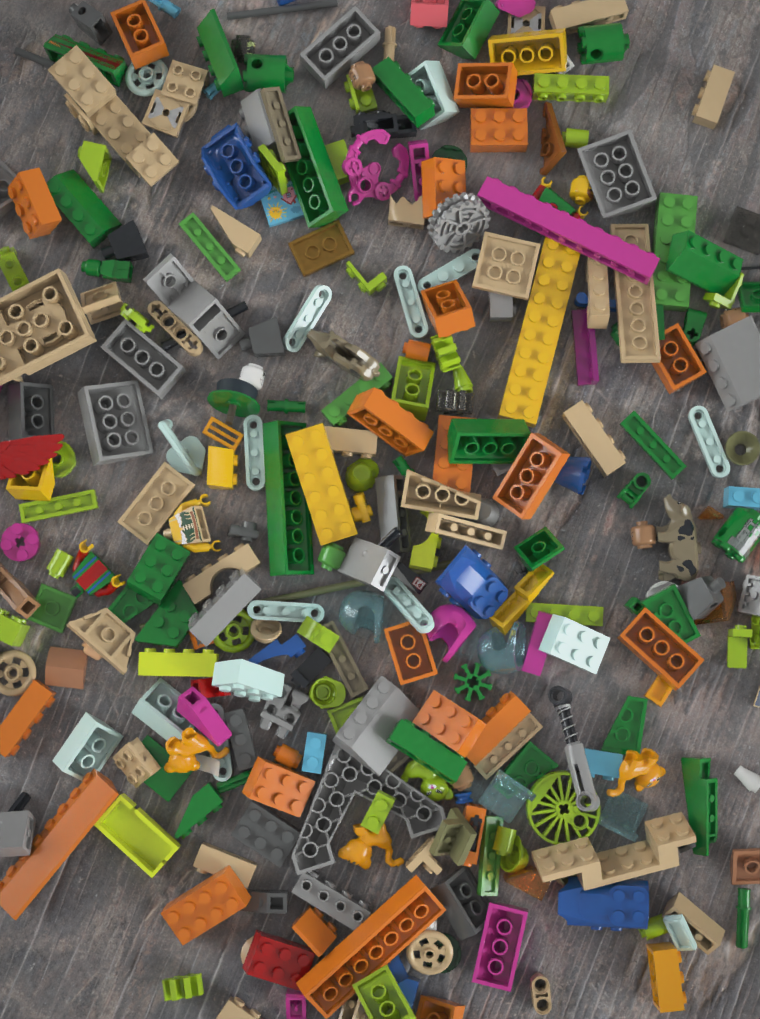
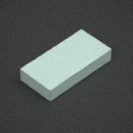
(680, 932)

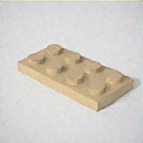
(156, 503)

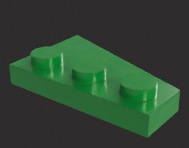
(672, 611)

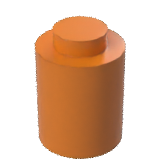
(416, 350)

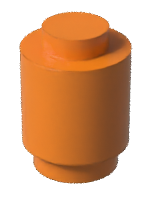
(287, 756)

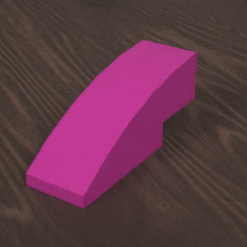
(534, 658)

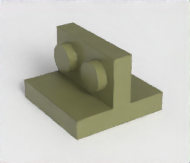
(454, 837)

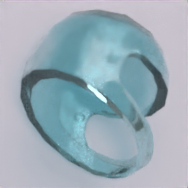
(362, 610)
(499, 655)

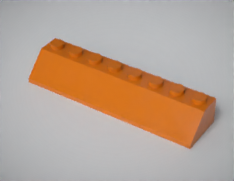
(56, 842)
(370, 946)

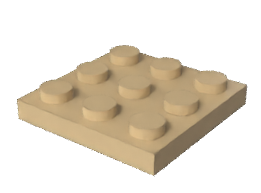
(506, 265)

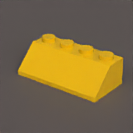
(531, 51)

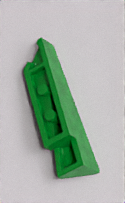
(701, 801)

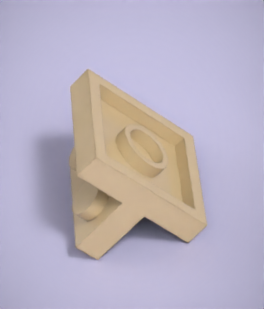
(102, 303)
(423, 855)

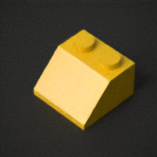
(221, 468)
(35, 486)

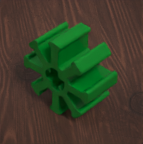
(475, 687)

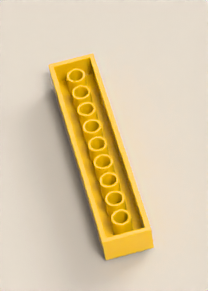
(539, 333)

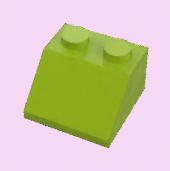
(96, 161)

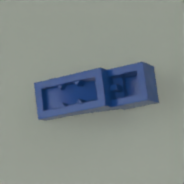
(292, 647)

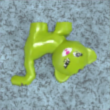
(432, 785)

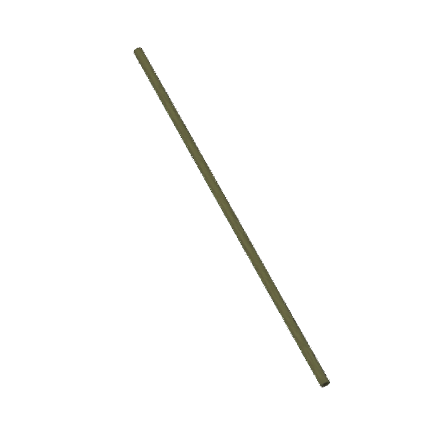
(329, 588)

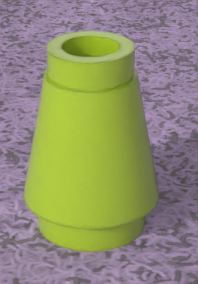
(461, 380)

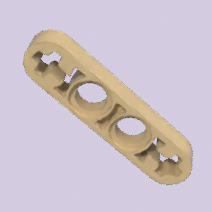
(175, 328)

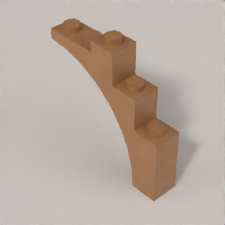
(17, 594)

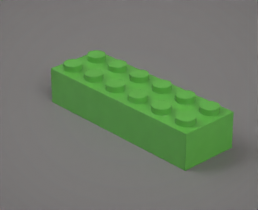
(672, 215)

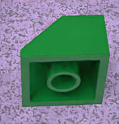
(538, 549)

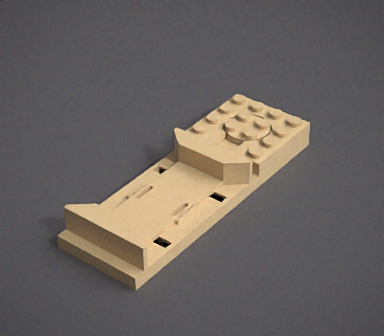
(40, 326)

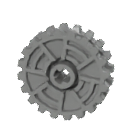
(458, 222)

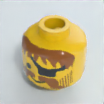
(581, 190)

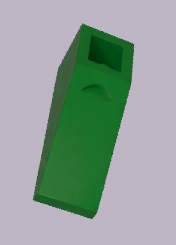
(201, 804)

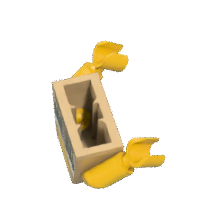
(190, 527)

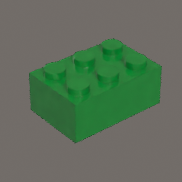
(158, 569)

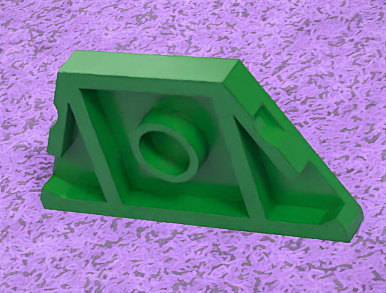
(170, 620)

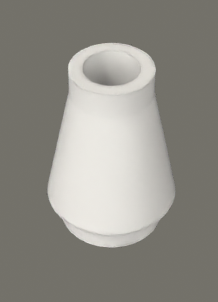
(748, 778)

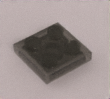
(744, 230)

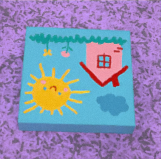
(282, 208)

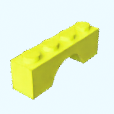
(423, 555)

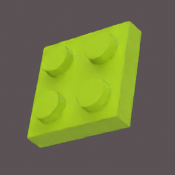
(274, 170)

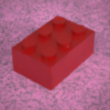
(278, 959)

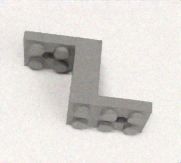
(194, 306)

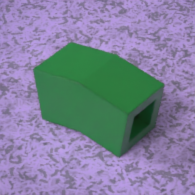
(631, 602)

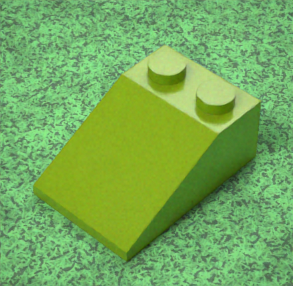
(413, 386)
(382, 996)

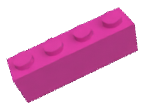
(500, 946)

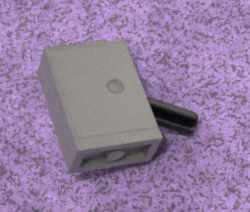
(371, 562)
(17, 829)

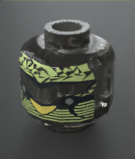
(242, 45)

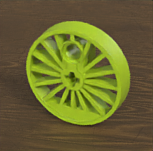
(540, 788)

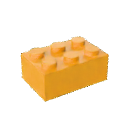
(666, 977)

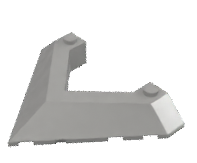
(337, 788)

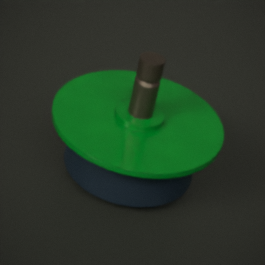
(234, 399)

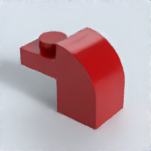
(205, 687)

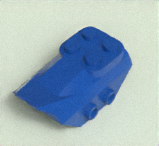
(235, 167)
(472, 584)
(612, 905)

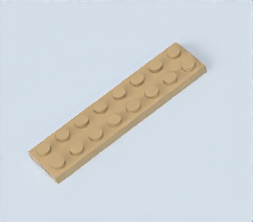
(636, 304)

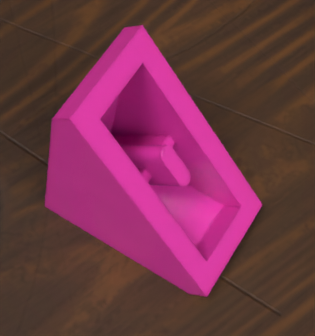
(295, 1004)

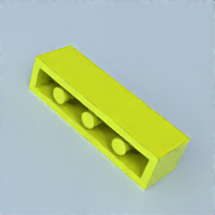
(177, 664)

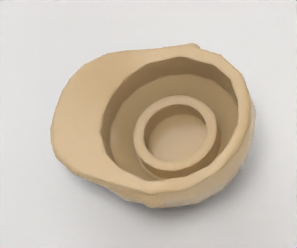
(265, 630)

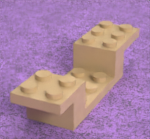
(112, 118)
(620, 863)

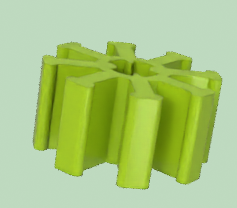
(445, 353)
(182, 987)

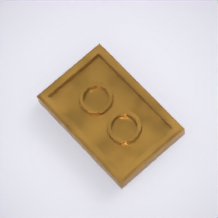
(321, 248)

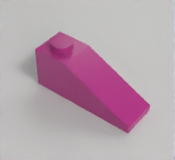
(418, 152)

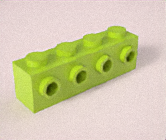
(570, 87)

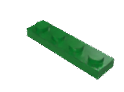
(652, 445)

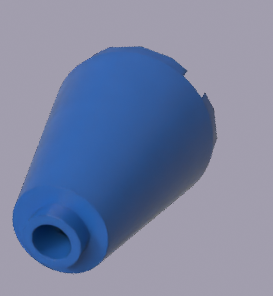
(575, 474)

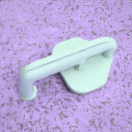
(184, 455)

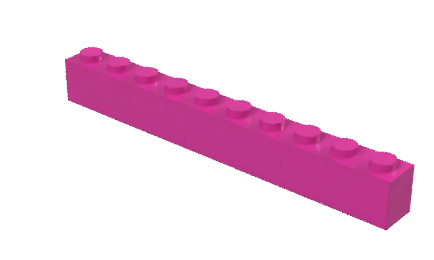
(568, 230)

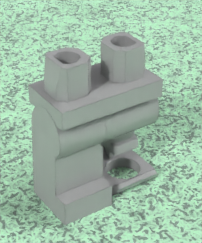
(281, 714)

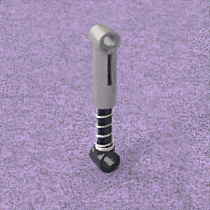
(574, 752)

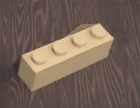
(432, 496)

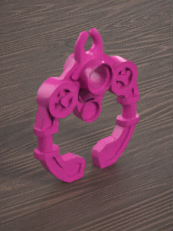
(373, 188)

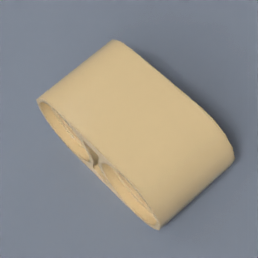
(540, 993)

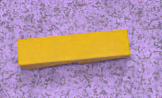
(518, 602)

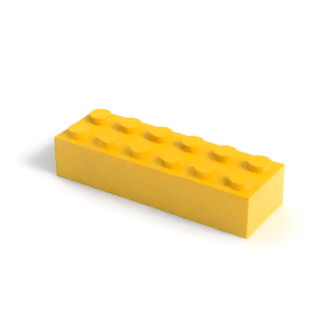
(321, 484)

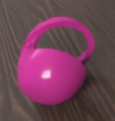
(452, 626)

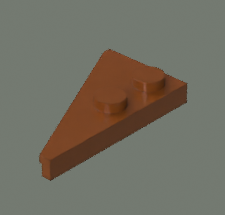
(551, 140)

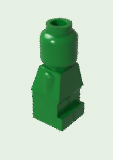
(109, 269)

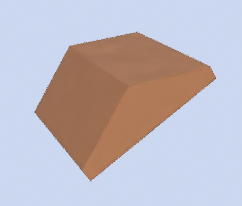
(66, 667)
(745, 866)

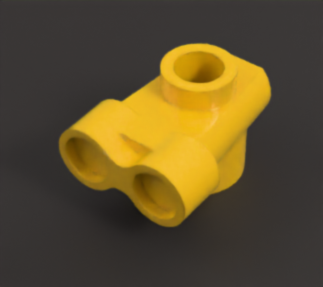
(362, 511)

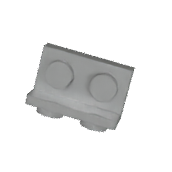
(750, 598)

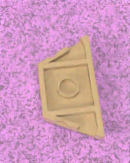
(106, 636)

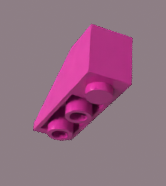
(202, 715)

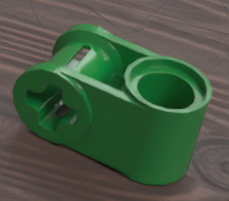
(693, 324)
(633, 490)

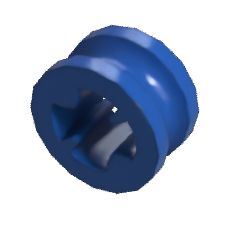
(463, 797)

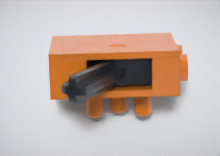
(475, 815)

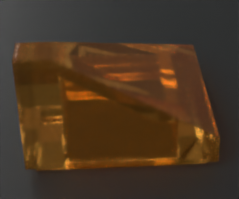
(710, 513)

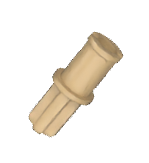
(389, 44)

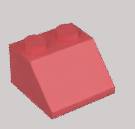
(429, 13)

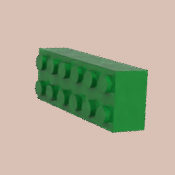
(313, 173)

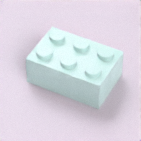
(574, 643)
(248, 680)

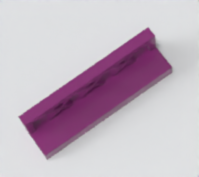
(584, 349)

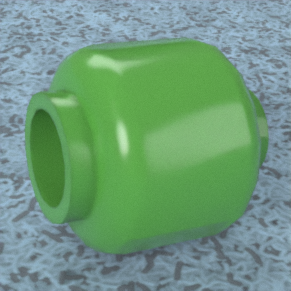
(331, 556)

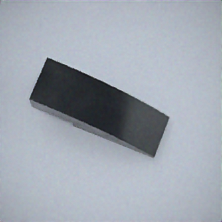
(396, 126)

